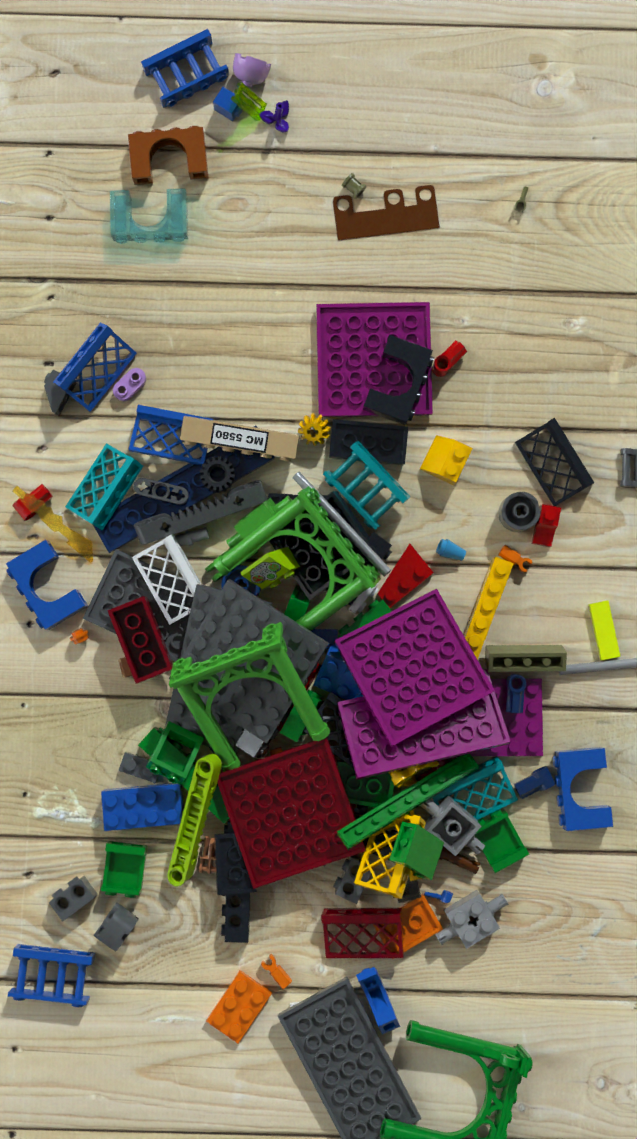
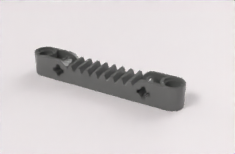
(152, 529)

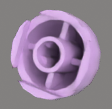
(250, 69)

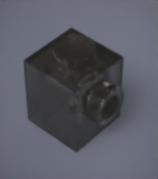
(411, 891)

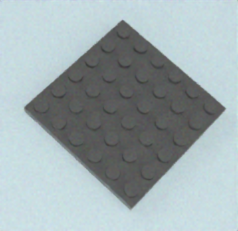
(232, 623)

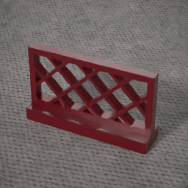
(362, 916)

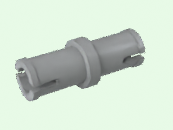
(193, 536)

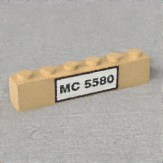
(239, 437)

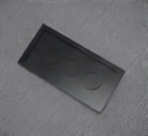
(383, 441)

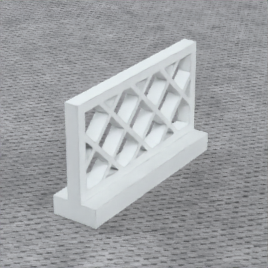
(183, 566)

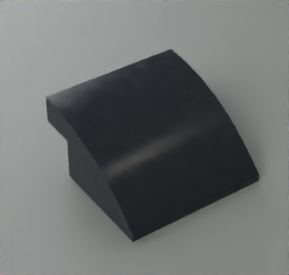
(313, 571)

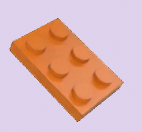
(417, 924)
(239, 1006)

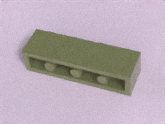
(525, 658)

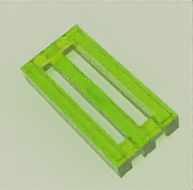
(244, 105)

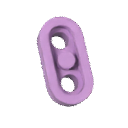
(131, 386)

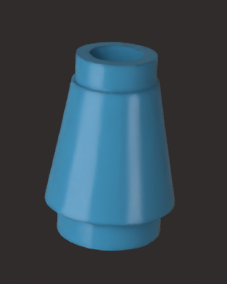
(450, 550)

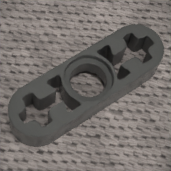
(146, 493)

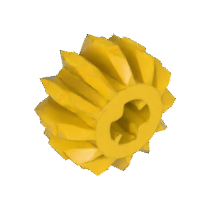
(309, 434)

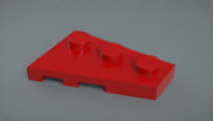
(404, 577)

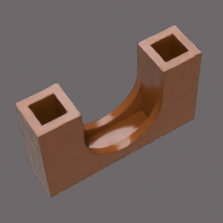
(144, 145)

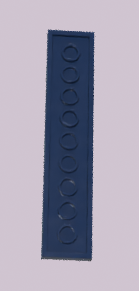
(136, 508)

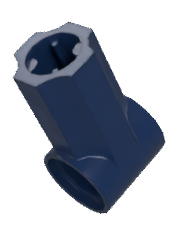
(515, 696)
(539, 781)

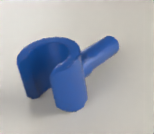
(445, 897)

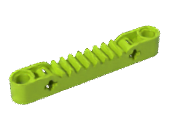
(193, 818)

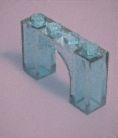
(172, 227)

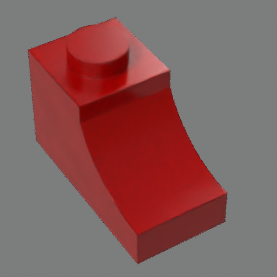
(546, 525)

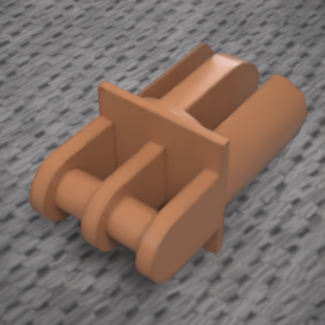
(208, 853)

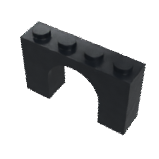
(416, 360)

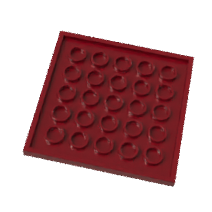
(288, 812)

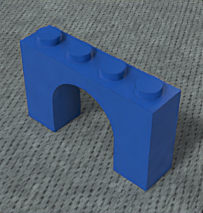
(24, 569)
(568, 765)

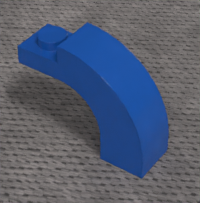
(378, 1000)

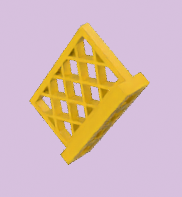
(400, 872)

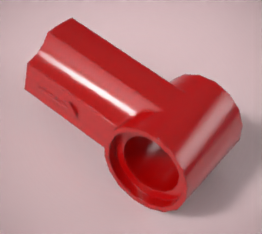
(449, 358)
(41, 493)

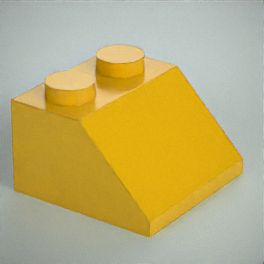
(446, 459)

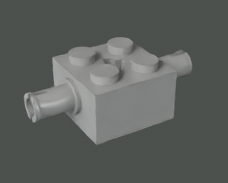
(461, 833)
(461, 925)

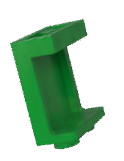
(500, 841)
(417, 850)
(124, 868)

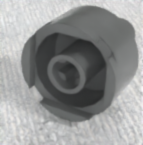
(529, 508)
(116, 927)

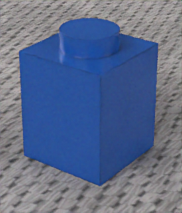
(225, 106)

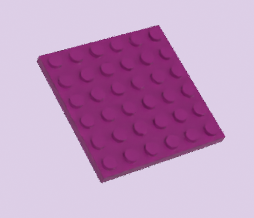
(351, 352)
(414, 667)

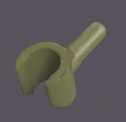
(522, 199)

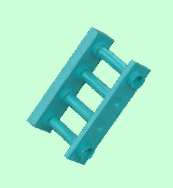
(372, 467)

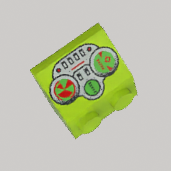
(271, 568)

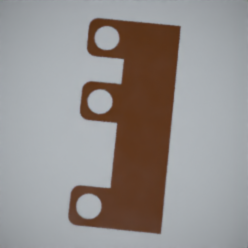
(391, 220)

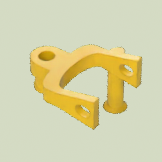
(401, 778)

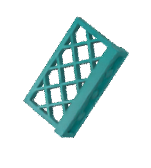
(113, 493)
(485, 770)

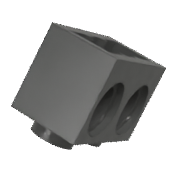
(349, 877)
(75, 900)

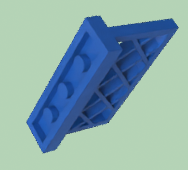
(84, 356)
(170, 419)

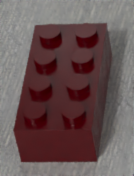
(140, 639)

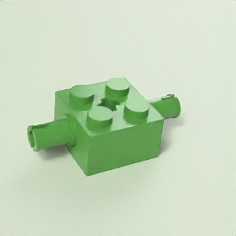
(255, 519)

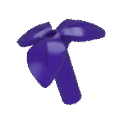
(281, 111)

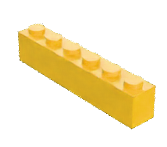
(487, 603)

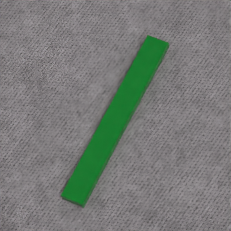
(407, 800)

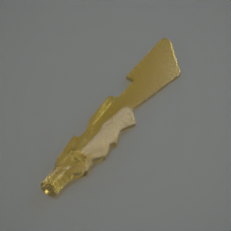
(55, 523)

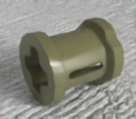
(353, 185)

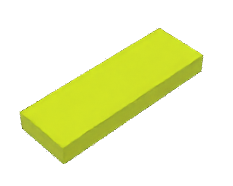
(604, 630)

